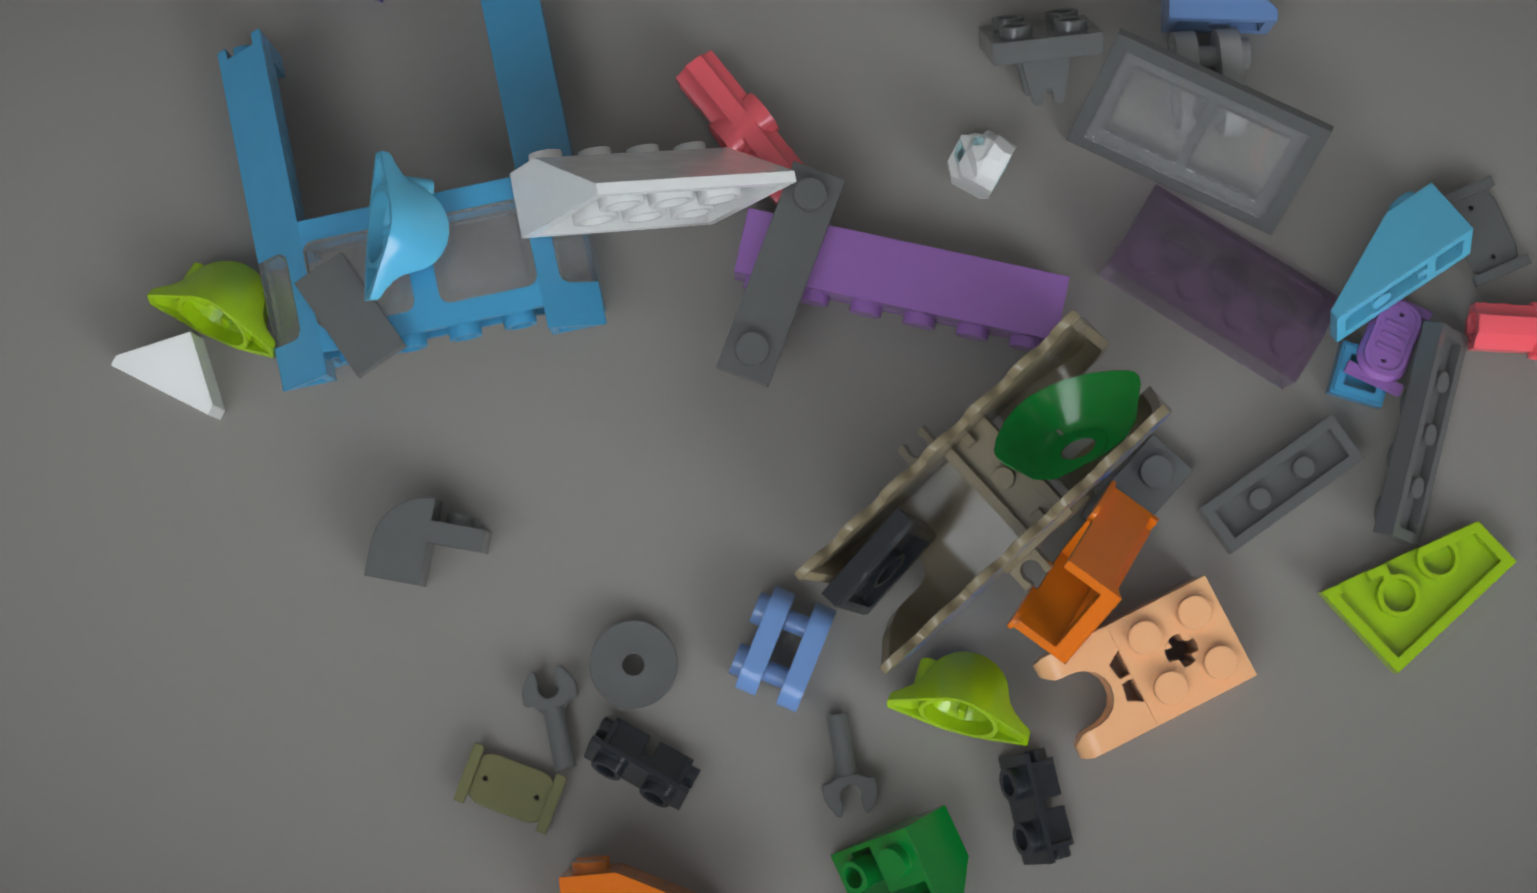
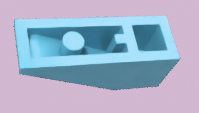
(1410, 247)

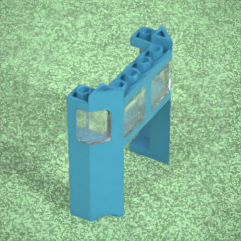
(486, 267)

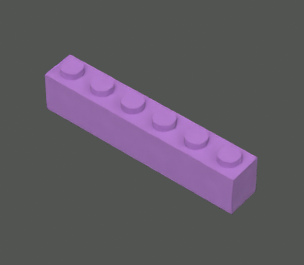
(922, 284)

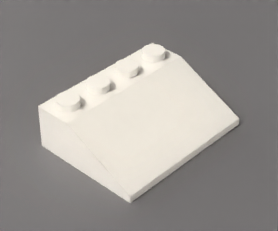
(638, 188)

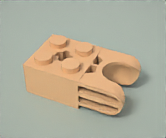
(1138, 677)

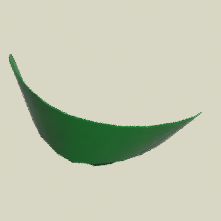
(1081, 407)

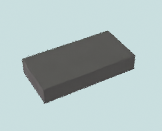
(354, 325)

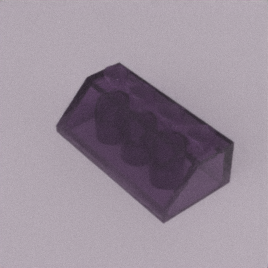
(1221, 288)

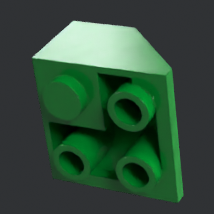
(907, 857)

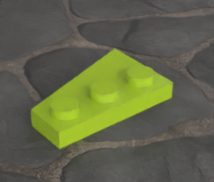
(1419, 593)

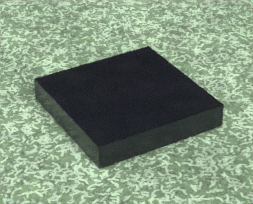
(880, 563)

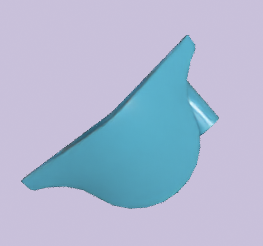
(404, 226)

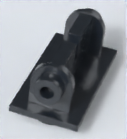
(657, 777)
(1038, 832)

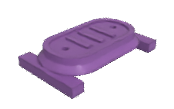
(1388, 346)

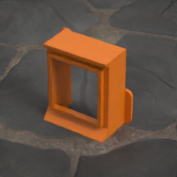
(1085, 576)

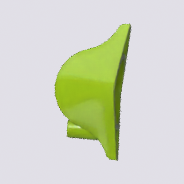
(222, 303)
(962, 696)

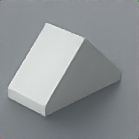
(178, 369)

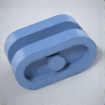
(753, 662)

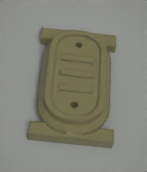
(510, 788)

